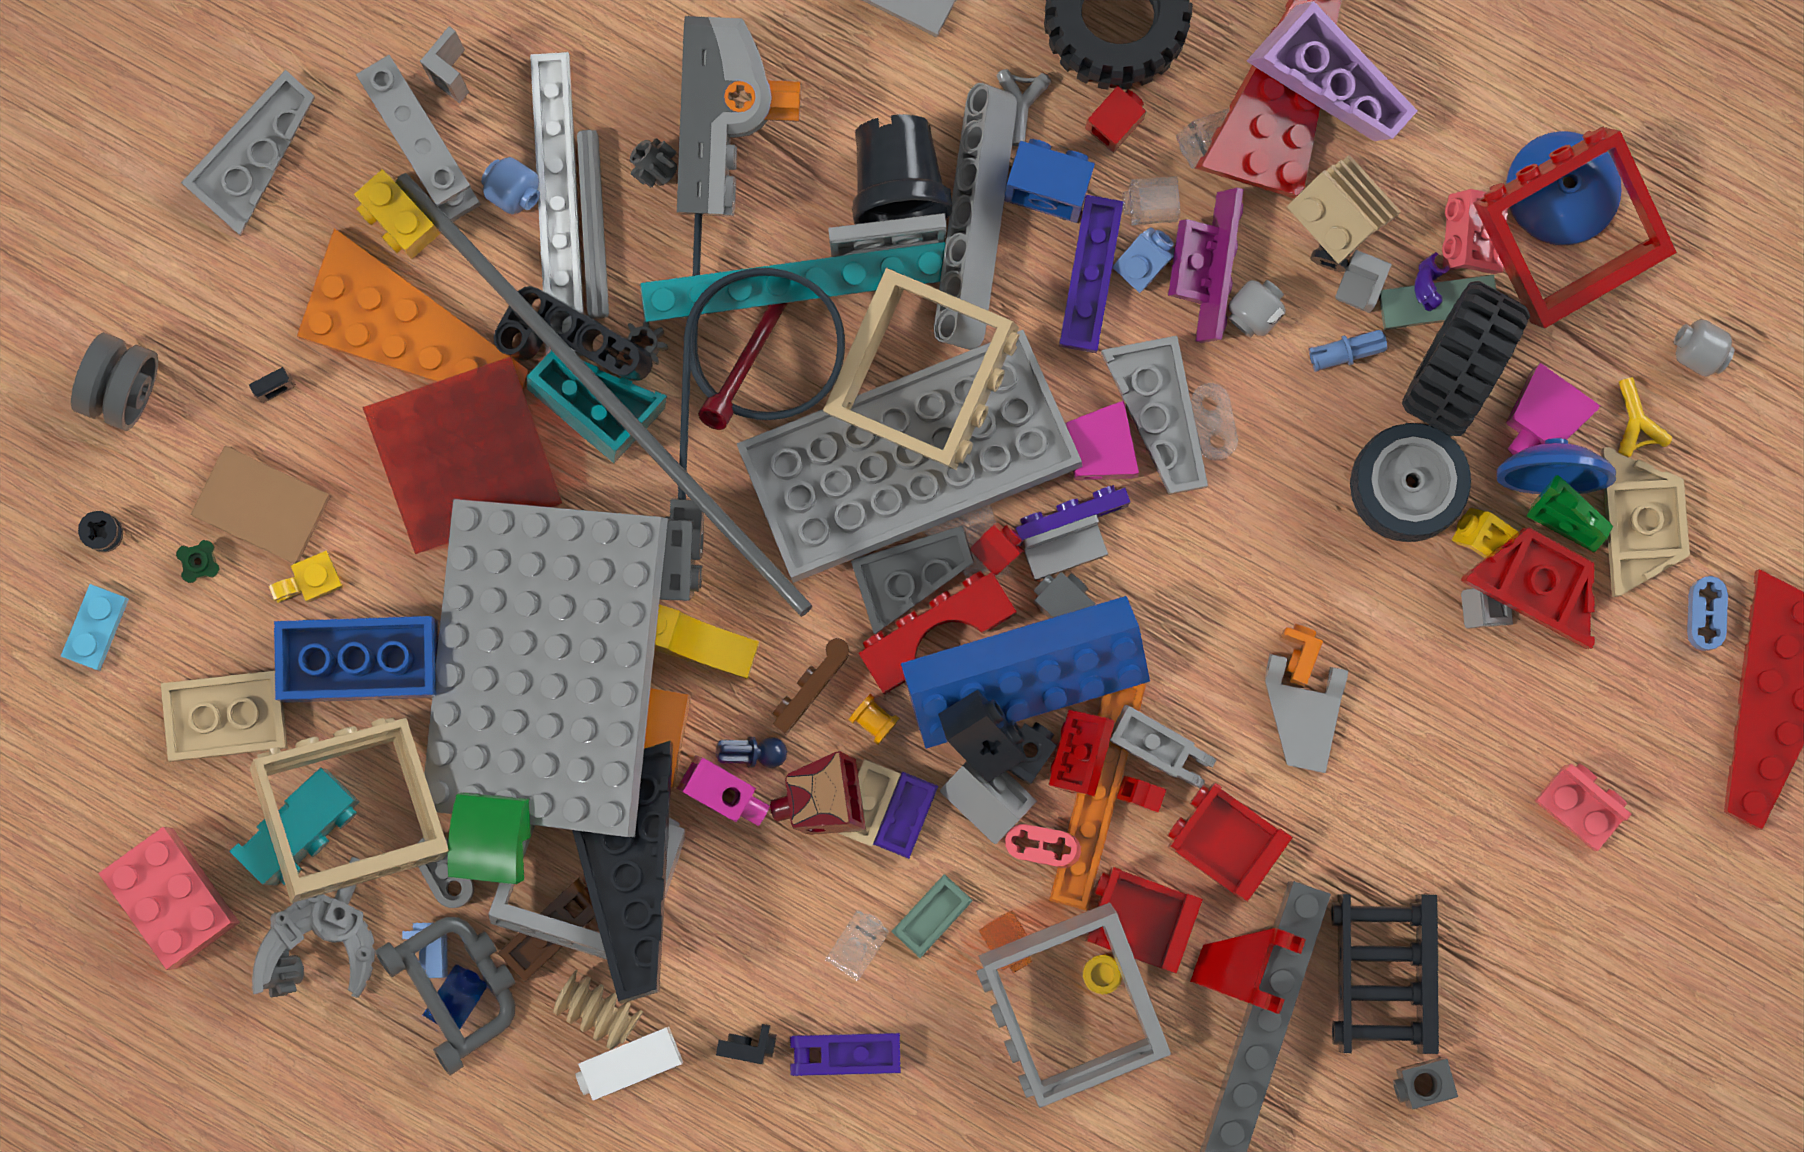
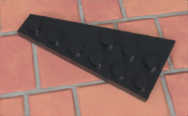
(629, 882)

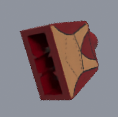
(822, 797)

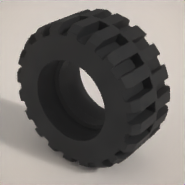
(1113, 62)
(1466, 359)

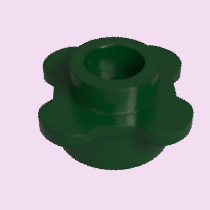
(208, 564)

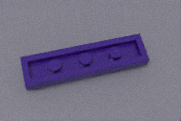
(1091, 274)

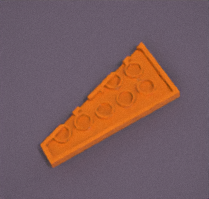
(387, 321)

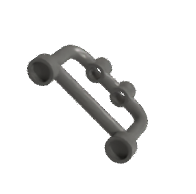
(496, 978)

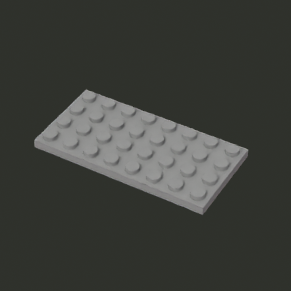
(848, 492)

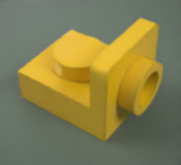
(1482, 532)

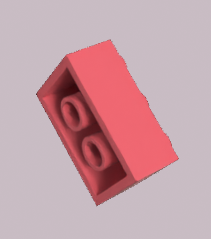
(169, 898)

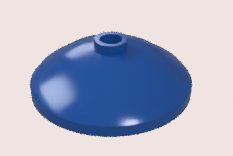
(1562, 213)
(1537, 465)

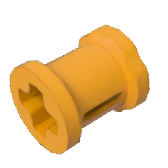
(874, 719)

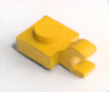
(312, 578)

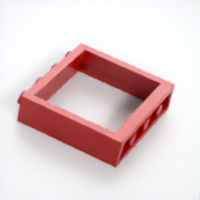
(1604, 278)

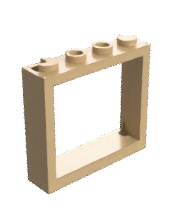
(866, 345)
(345, 742)

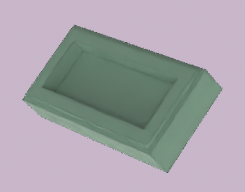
(932, 916)

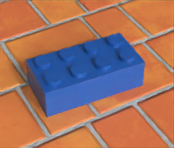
(355, 659)

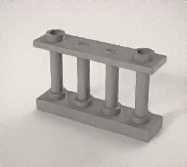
(418, 138)

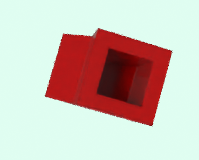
(1141, 794)

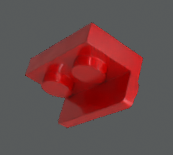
(1081, 753)

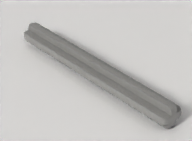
(593, 224)

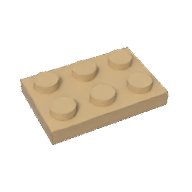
(222, 716)

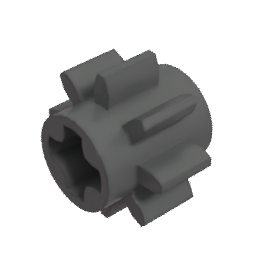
(653, 162)
(637, 334)
(285, 976)

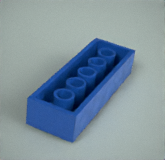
(1032, 666)

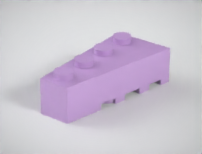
(1332, 72)

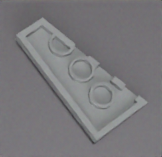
(245, 159)
(1158, 399)

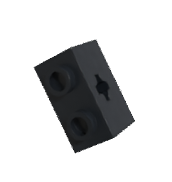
(983, 735)

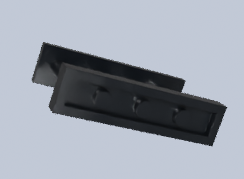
(1420, 954)

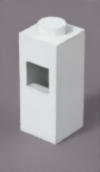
(628, 1064)

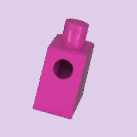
(1547, 409)
(1104, 444)
(708, 782)

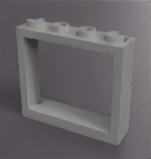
(559, 931)
(1099, 1069)

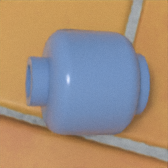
(510, 185)

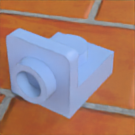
(434, 956)

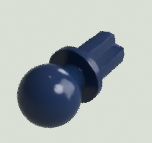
(770, 752)

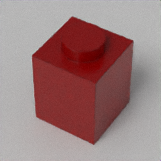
(1116, 118)

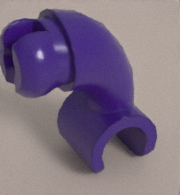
(1424, 286)

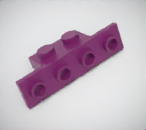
(1205, 263)

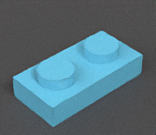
(94, 627)

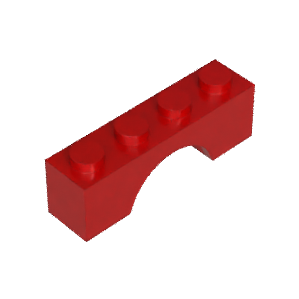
(979, 605)

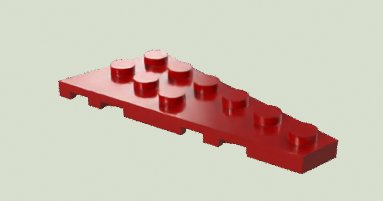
(1769, 702)

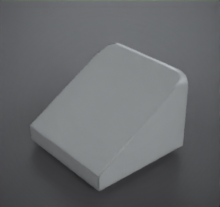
(1483, 610)

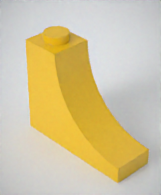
(703, 643)

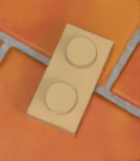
(876, 792)

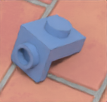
(1145, 258)

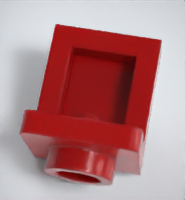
(997, 547)

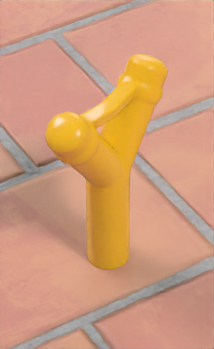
(1638, 421)

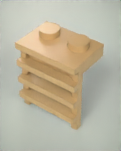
(1343, 208)

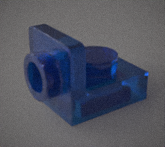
(460, 994)

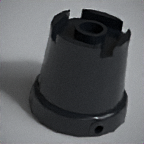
(898, 172)

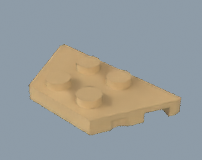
(1646, 520)

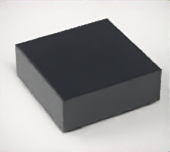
(272, 385)

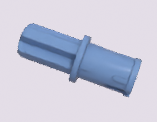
(1347, 350)

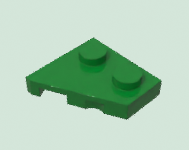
(1570, 515)

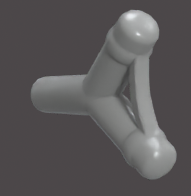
(1024, 100)

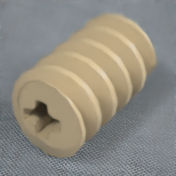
(596, 1011)

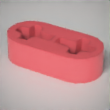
(1044, 837)

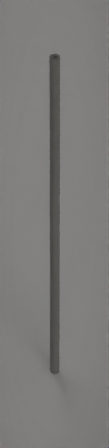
(605, 396)

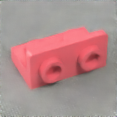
(1466, 238)
(1583, 805)

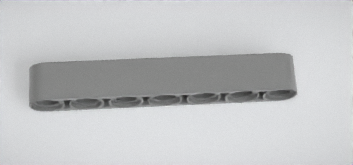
(976, 211)

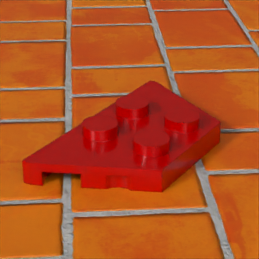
(1540, 583)

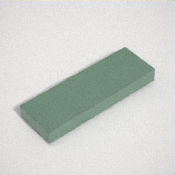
(1402, 309)

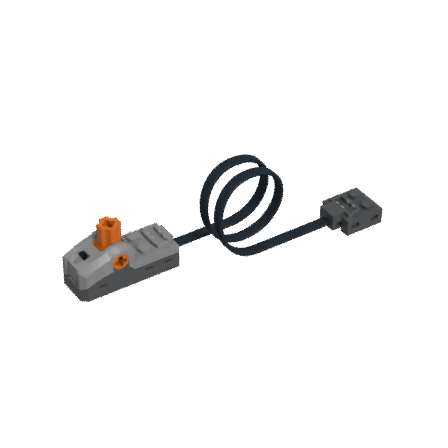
(715, 67)

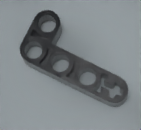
(578, 337)

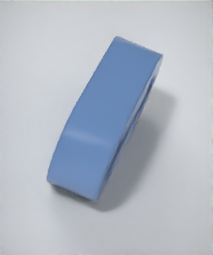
(1717, 613)

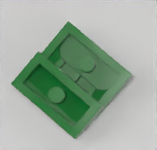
(488, 838)

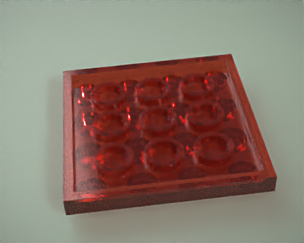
(460, 442)

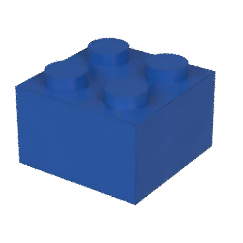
(1049, 180)

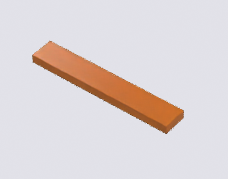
(1092, 814)

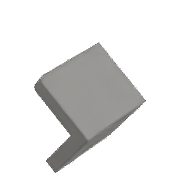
(1363, 281)

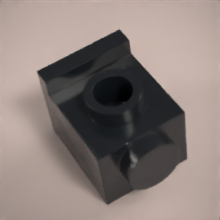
(1030, 767)

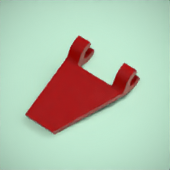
(1239, 963)

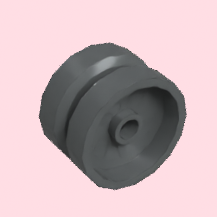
(114, 381)

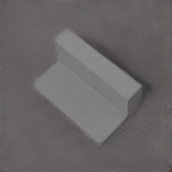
(439, 63)
(1064, 547)
(991, 805)

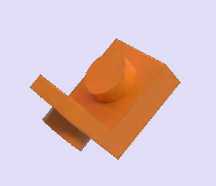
(1302, 661)

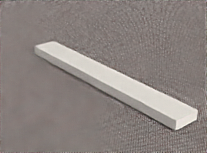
(557, 180)

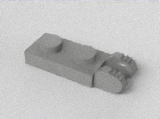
(1158, 745)

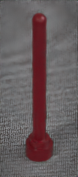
(717, 410)

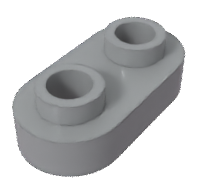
(437, 878)

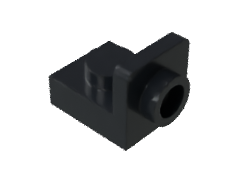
(740, 1046)

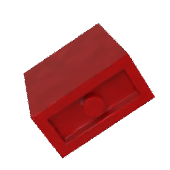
(1227, 841)
(1151, 915)

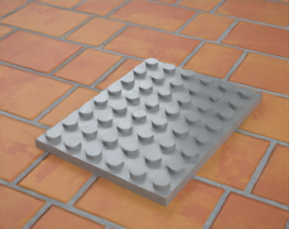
(546, 661)

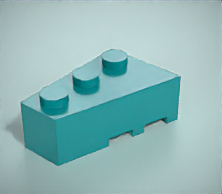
(581, 410)
(307, 820)

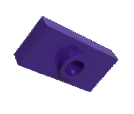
(905, 815)

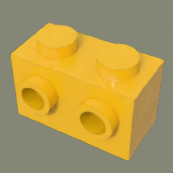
(396, 213)

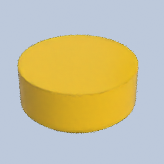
(1101, 974)

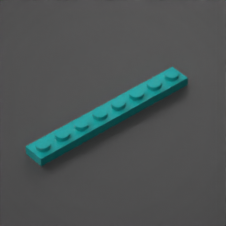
(833, 275)

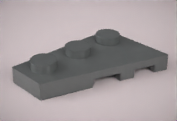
(909, 572)

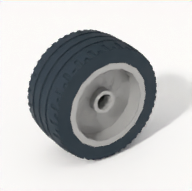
(1436, 496)

